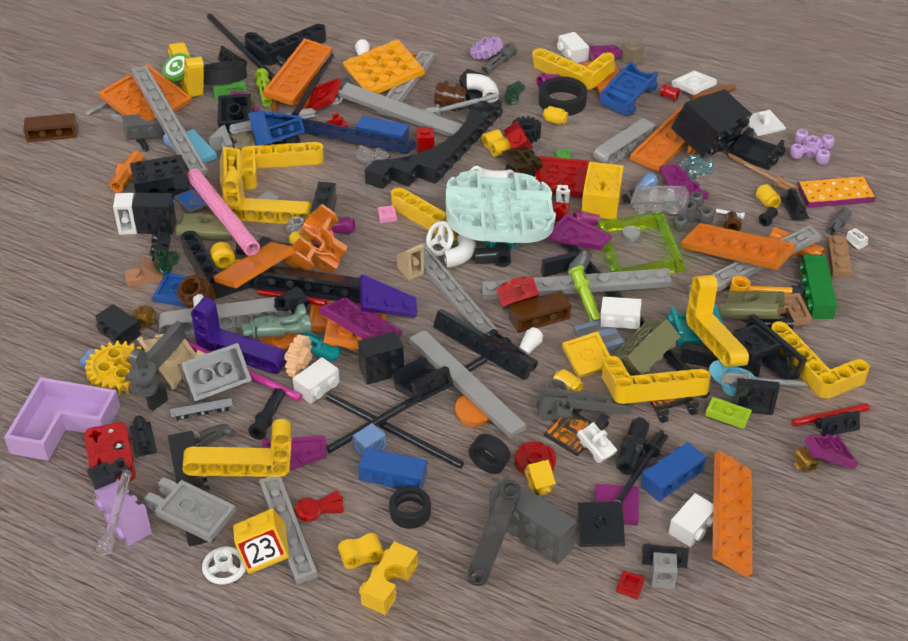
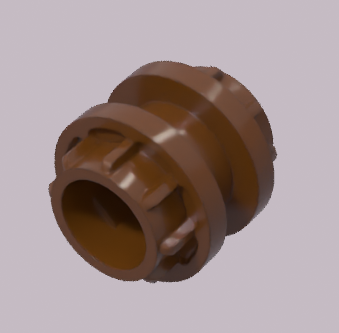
(449, 95)
(191, 287)

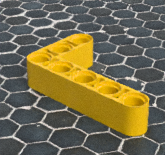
(193, 70)
(589, 76)
(277, 156)
(260, 209)
(417, 209)
(708, 327)
(819, 377)
(652, 386)
(243, 461)

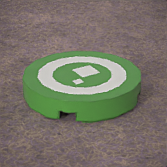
(174, 67)

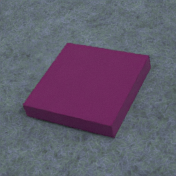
(630, 504)

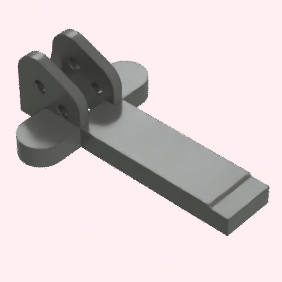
(145, 365)
(562, 401)

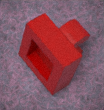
(336, 120)

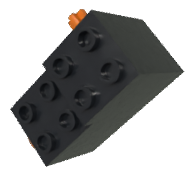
(711, 122)

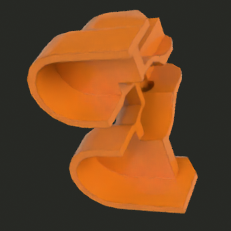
(330, 249)

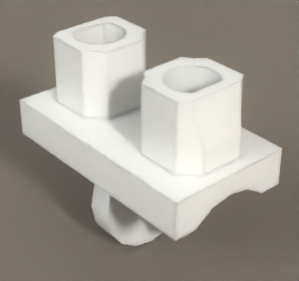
(596, 442)

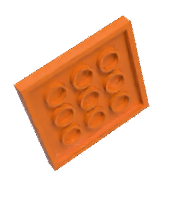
(128, 99)

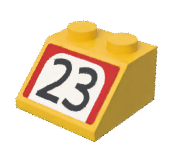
(261, 540)

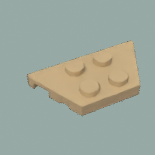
(169, 369)

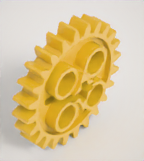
(110, 366)

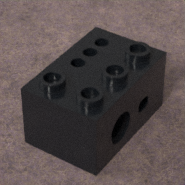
(160, 175)

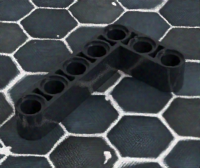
(267, 52)
(205, 266)

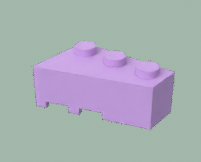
(133, 518)

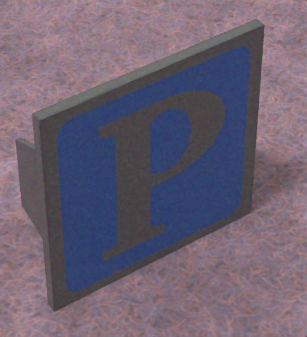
(190, 201)

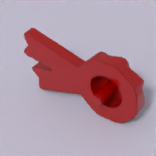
(309, 509)

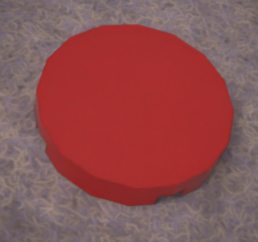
(532, 453)

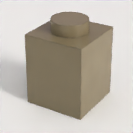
(632, 52)

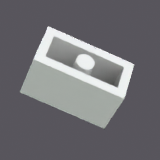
(573, 47)
(124, 213)
(621, 312)
(316, 380)
(692, 520)

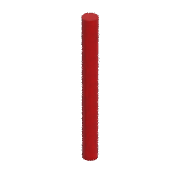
(313, 301)
(812, 418)

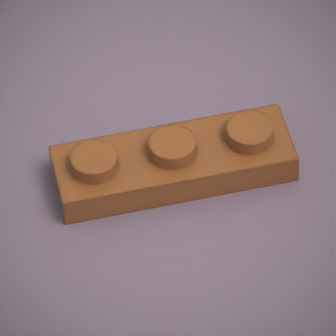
(839, 256)

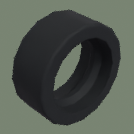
(495, 447)
(410, 520)

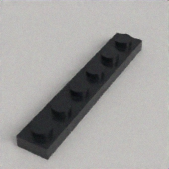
(483, 344)

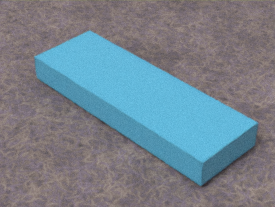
(203, 149)

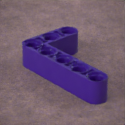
(212, 338)

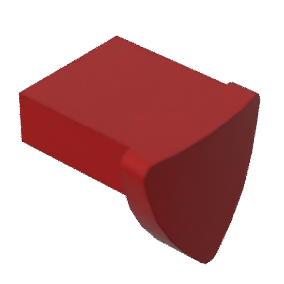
(561, 210)

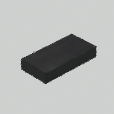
(557, 264)

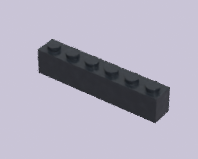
(310, 282)
(178, 444)

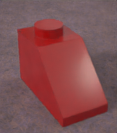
(517, 136)
(424, 138)

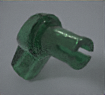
(512, 93)
(166, 261)

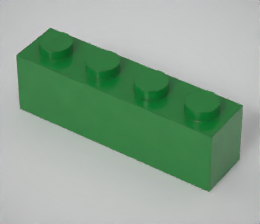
(817, 286)

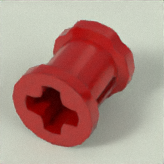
(670, 92)

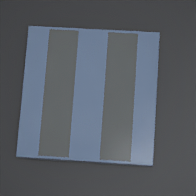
(609, 335)

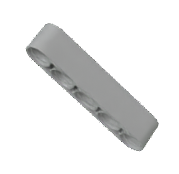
(624, 142)

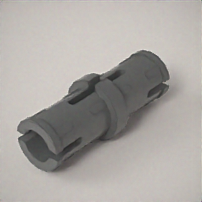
(838, 221)

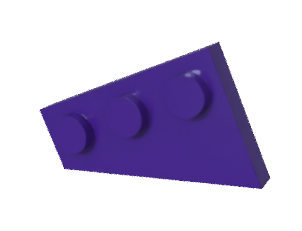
(384, 299)

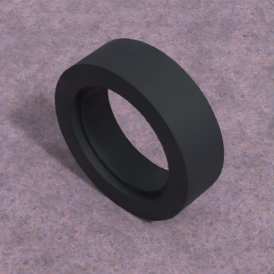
(224, 72)
(563, 84)

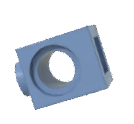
(369, 437)

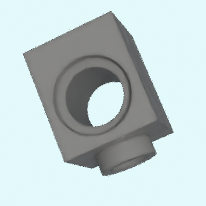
(664, 570)

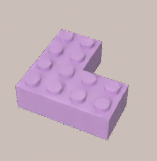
(53, 410)

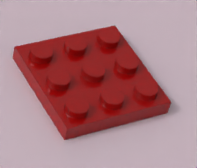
(563, 172)

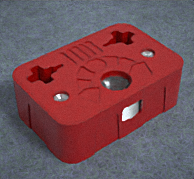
(108, 444)

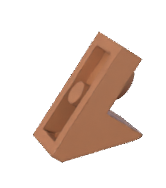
(143, 275)

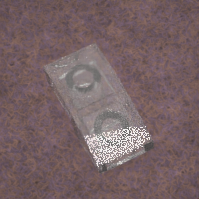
(367, 156)

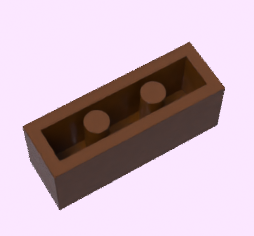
(50, 127)
(539, 311)

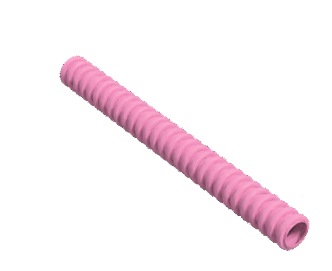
(223, 212)

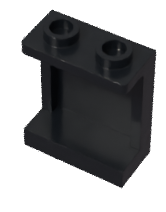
(757, 151)
(420, 381)

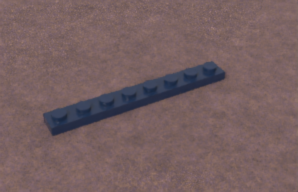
(358, 136)

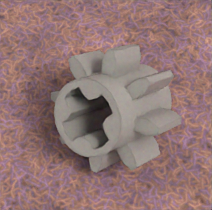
(295, 224)

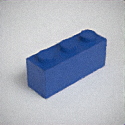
(383, 127)
(392, 469)
(673, 471)

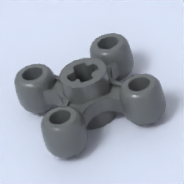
(693, 212)

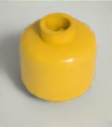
(222, 255)

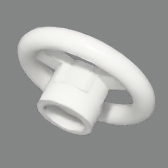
(442, 238)
(223, 562)

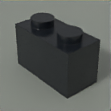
(117, 325)

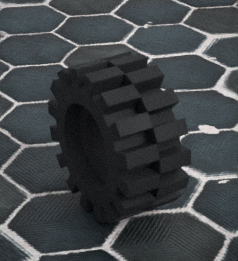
(531, 127)

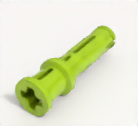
(262, 82)
(582, 286)

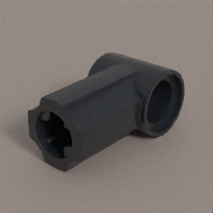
(499, 255)
(290, 300)

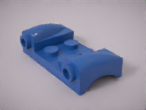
(627, 88)

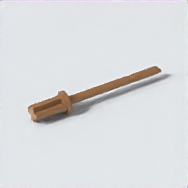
(778, 181)

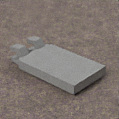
(190, 508)

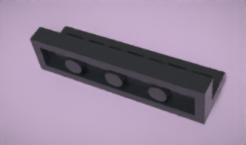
(702, 356)
(778, 363)

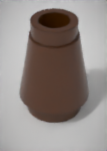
(732, 221)

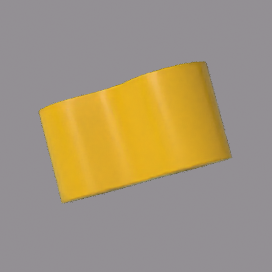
(495, 142)
(360, 551)

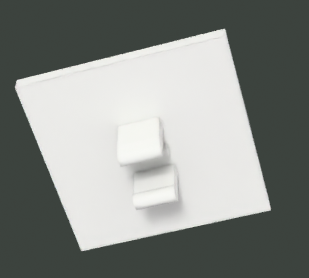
(765, 123)

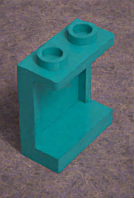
(680, 324)

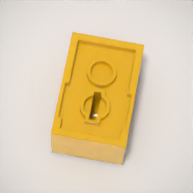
(602, 189)

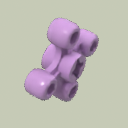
(812, 146)

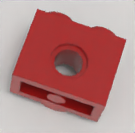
(516, 291)

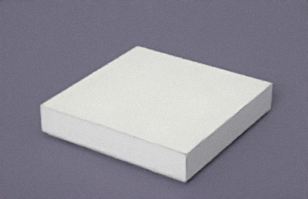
(694, 82)

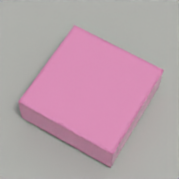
(387, 214)

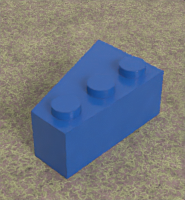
(273, 127)

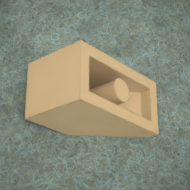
(411, 262)

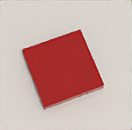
(324, 94)

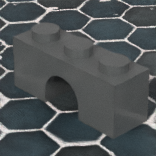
(137, 128)

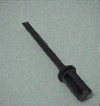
(652, 450)

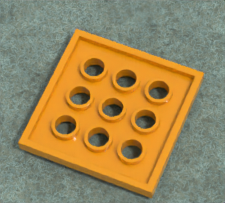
(392, 60)

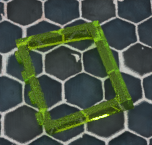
(654, 220)

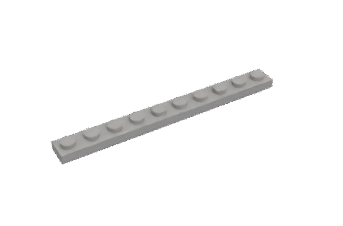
(167, 119)
(598, 282)

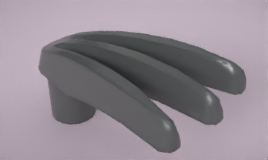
(215, 433)

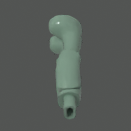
(278, 326)

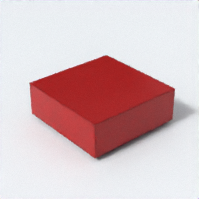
(630, 584)

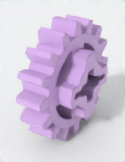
(486, 47)

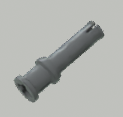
(507, 54)

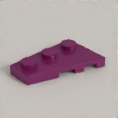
(676, 176)
(579, 233)
(831, 449)
(304, 450)

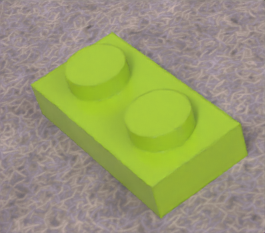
(728, 413)

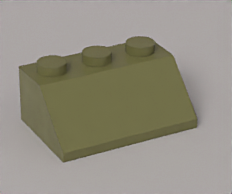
(647, 346)

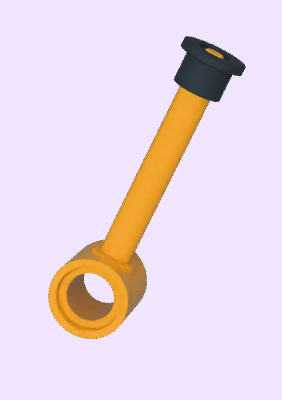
(742, 283)

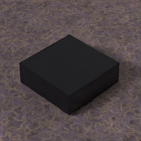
(158, 398)

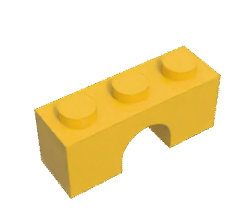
(396, 562)

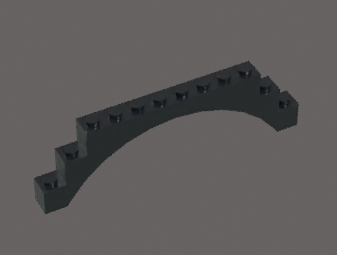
(435, 162)

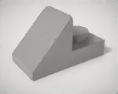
(220, 139)

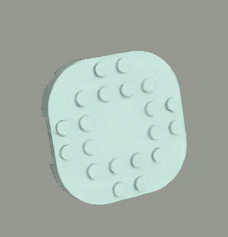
(499, 208)

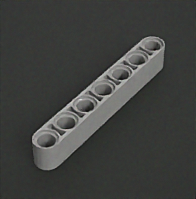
(230, 314)

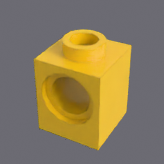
(540, 477)

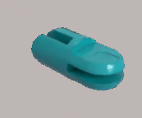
(321, 349)

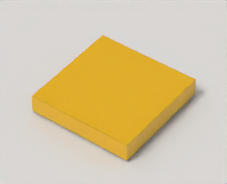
(586, 354)

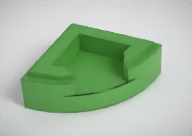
(565, 153)

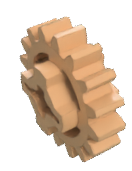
(298, 355)

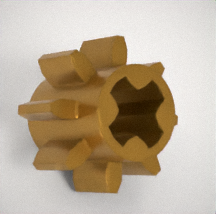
(145, 316)
(805, 460)

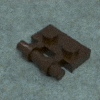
(522, 160)

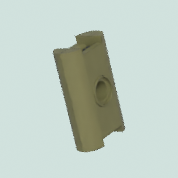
(204, 224)
(746, 303)

